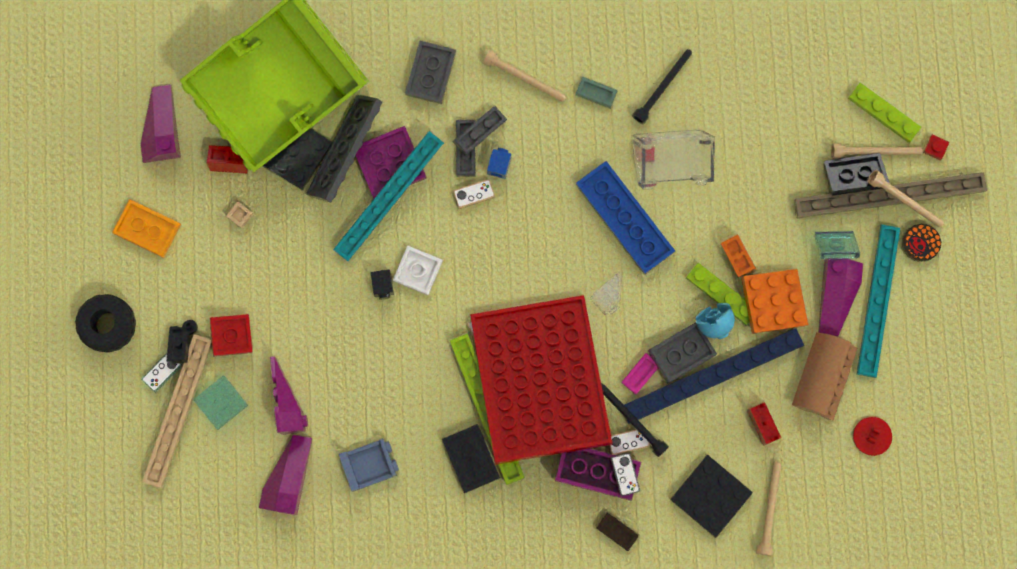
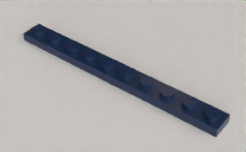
(715, 374)

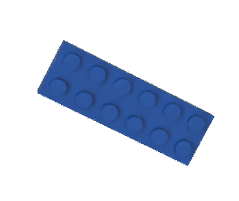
(625, 217)

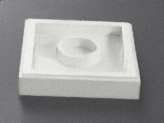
(417, 270)

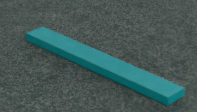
(388, 196)
(878, 301)

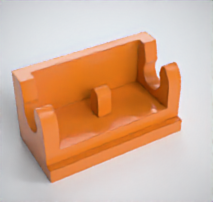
(738, 256)

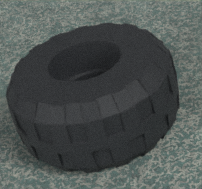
(89, 315)

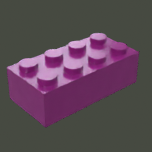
(591, 471)

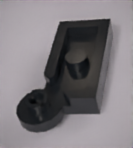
(179, 342)

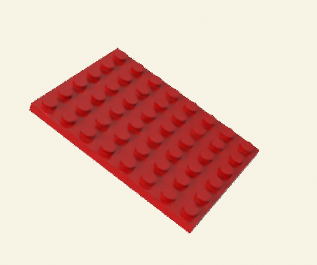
(540, 380)

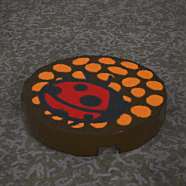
(921, 242)

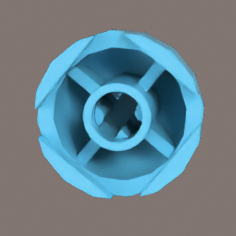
(716, 321)

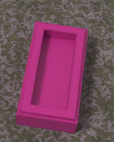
(640, 374)

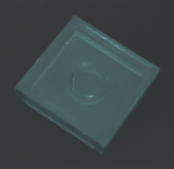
(837, 245)
(220, 402)

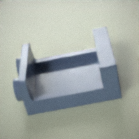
(369, 464)

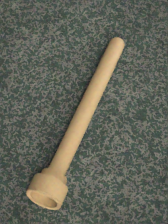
(493, 60)
(839, 150)
(877, 179)
(764, 547)

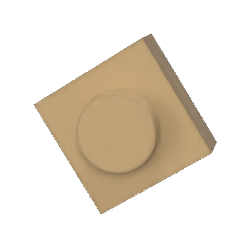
(239, 215)

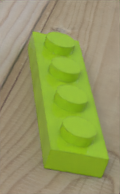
(884, 112)
(719, 291)

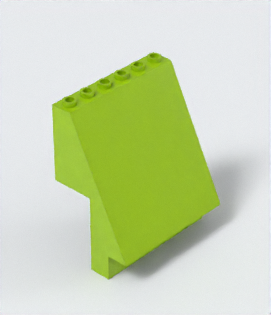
(273, 82)

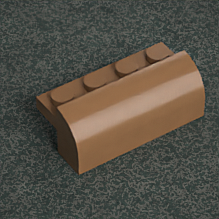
(825, 375)

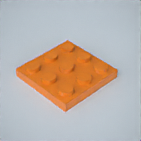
(774, 301)

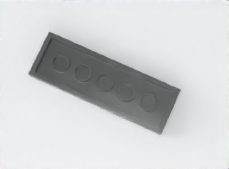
(344, 148)

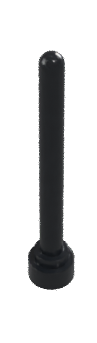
(642, 113)
(658, 446)

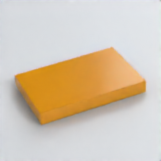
(146, 228)

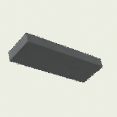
(479, 130)
(465, 164)

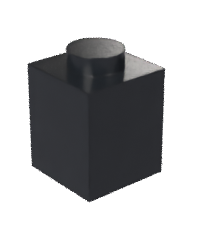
(382, 284)

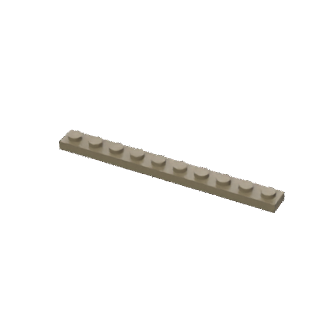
(917, 191)

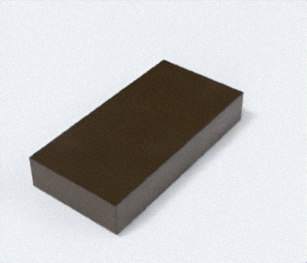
(617, 531)

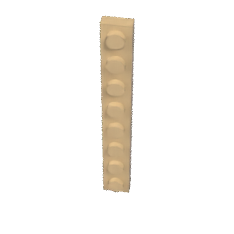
(177, 411)

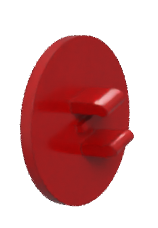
(872, 436)

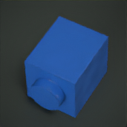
(499, 163)

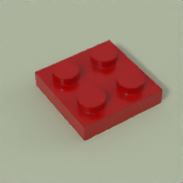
(231, 335)

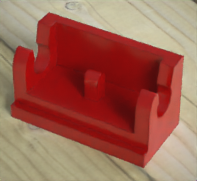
(225, 160)
(764, 423)

